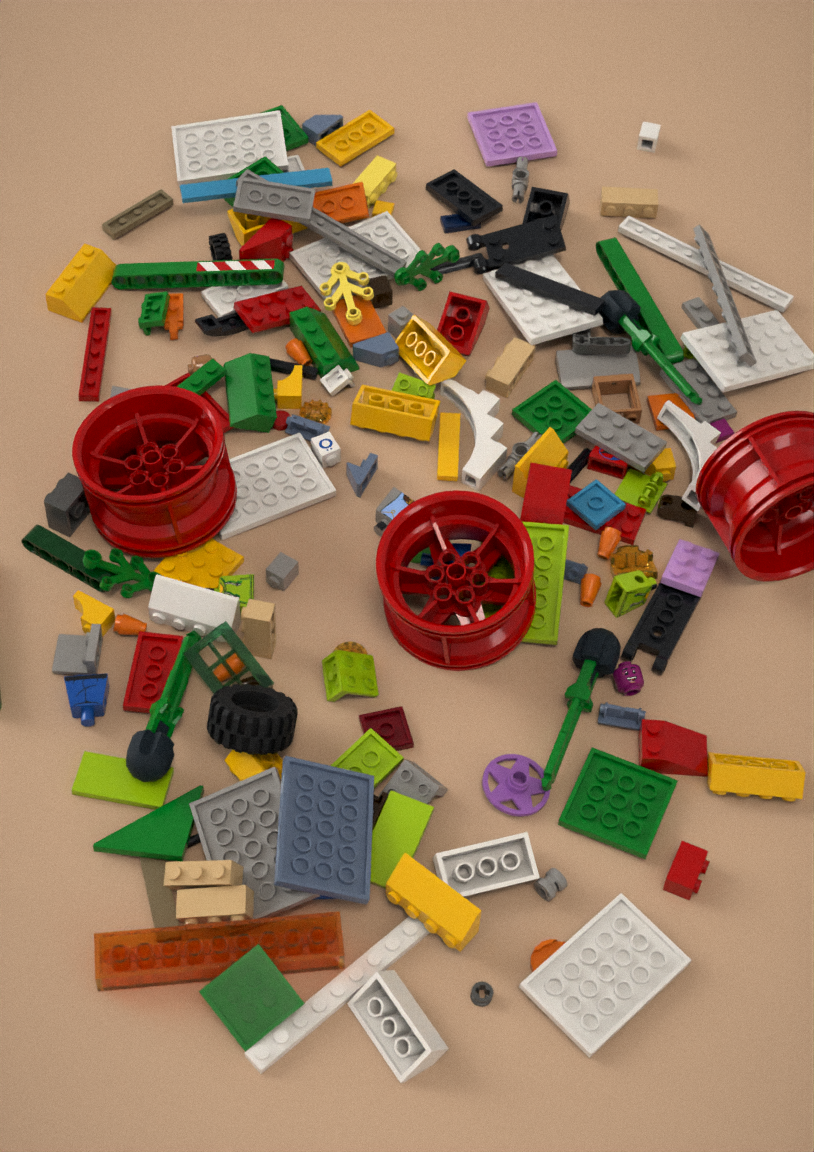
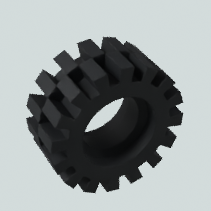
(220, 247)

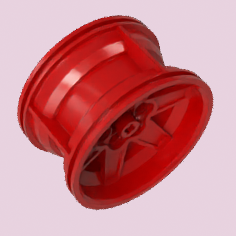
(149, 449)
(763, 495)
(432, 524)

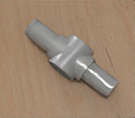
(520, 179)
(518, 451)

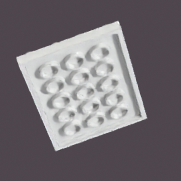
(227, 145)
(318, 257)
(536, 315)
(773, 342)
(275, 483)
(605, 974)

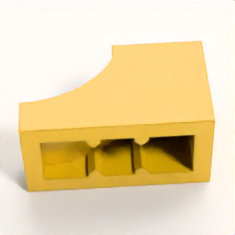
(289, 391)
(663, 463)
(93, 612)

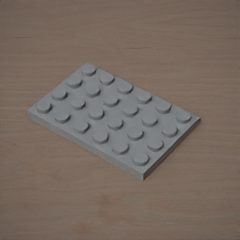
(243, 827)

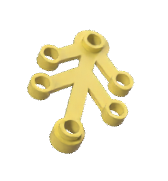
(341, 271)

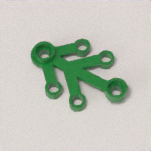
(406, 275)
(125, 573)

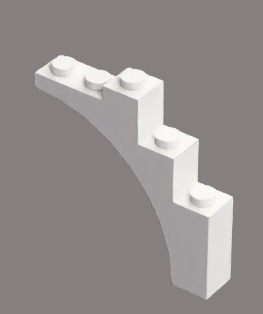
(487, 430)
(697, 440)

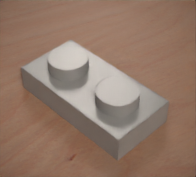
(699, 313)

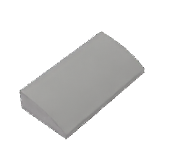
(578, 369)

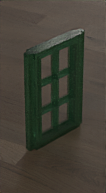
(238, 647)

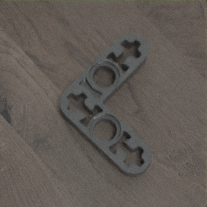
(585, 344)

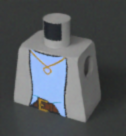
(389, 508)

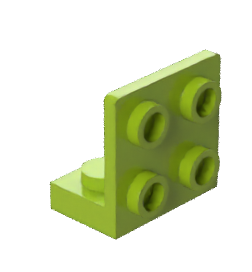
(349, 674)

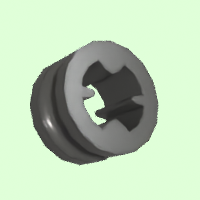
(475, 997)

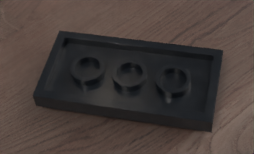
(464, 197)

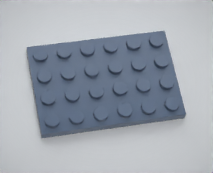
(325, 830)

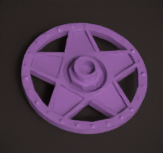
(514, 785)

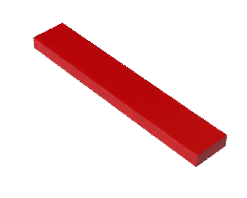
(95, 354)

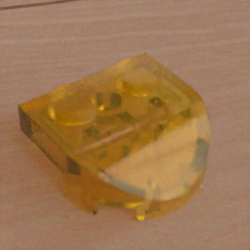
(630, 559)

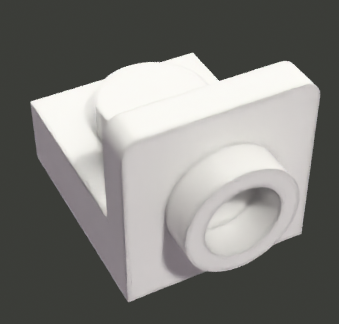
(337, 380)

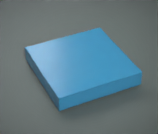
(596, 504)

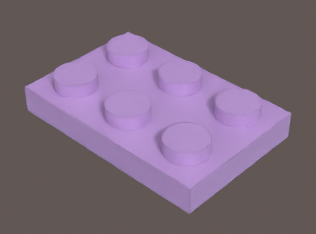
(689, 568)

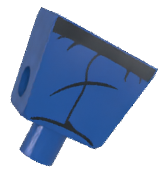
(87, 696)

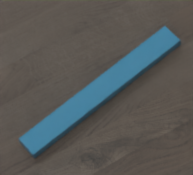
(227, 188)

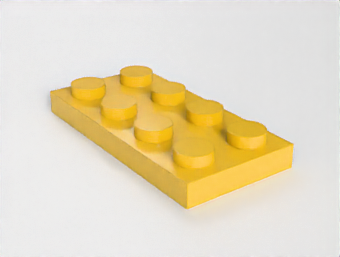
(355, 138)

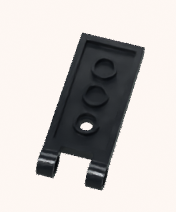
(524, 241)
(666, 614)

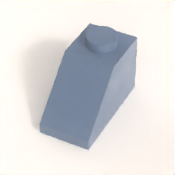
(321, 126)
(377, 350)

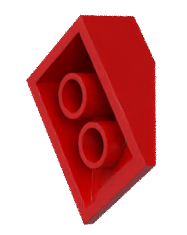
(269, 242)
(463, 321)
(546, 494)
(672, 749)

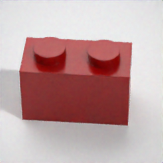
(685, 871)

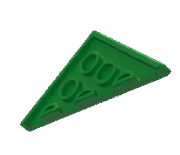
(158, 834)

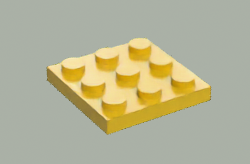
(201, 565)

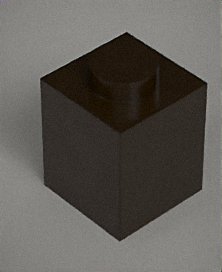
(382, 291)

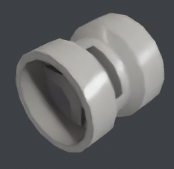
(550, 884)

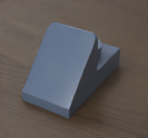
(361, 475)

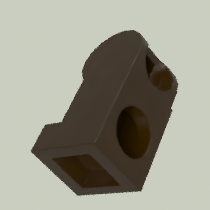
(675, 508)

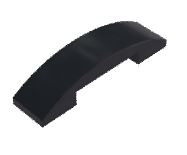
(221, 326)

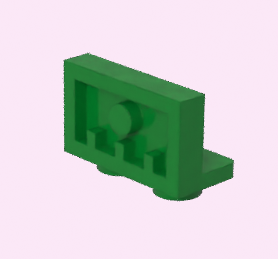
(153, 311)

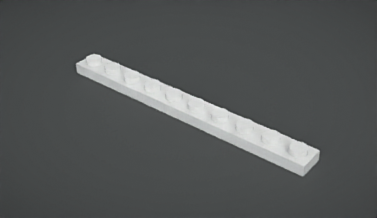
(691, 257)
(335, 994)

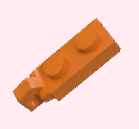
(175, 315)

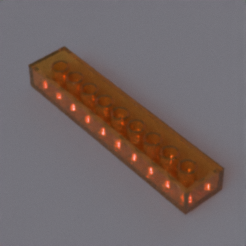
(207, 949)

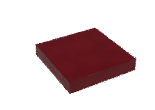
(389, 725)

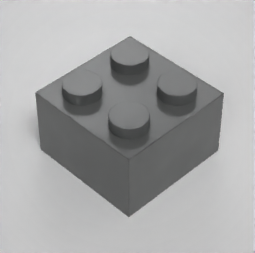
(66, 505)

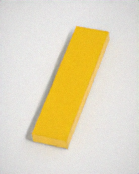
(448, 446)

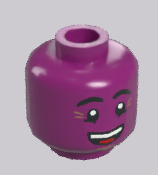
(628, 678)

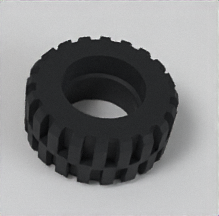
(252, 719)

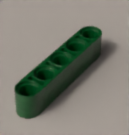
(63, 555)

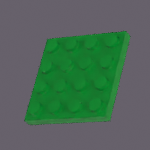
(618, 803)

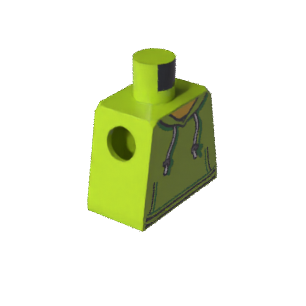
(237, 586)
(629, 592)

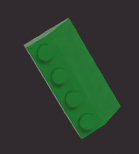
(321, 341)
(250, 393)

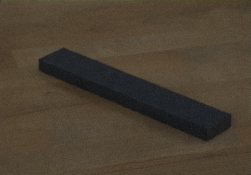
(550, 288)

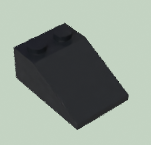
(546, 203)

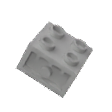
(78, 652)
(414, 783)

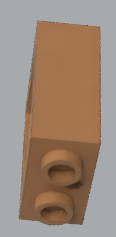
(622, 384)

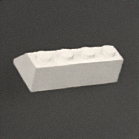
(192, 607)
(487, 865)
(397, 1025)

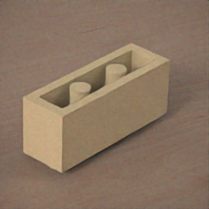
(629, 202)
(510, 367)
(259, 628)
(202, 874)
(214, 904)

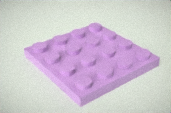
(511, 133)

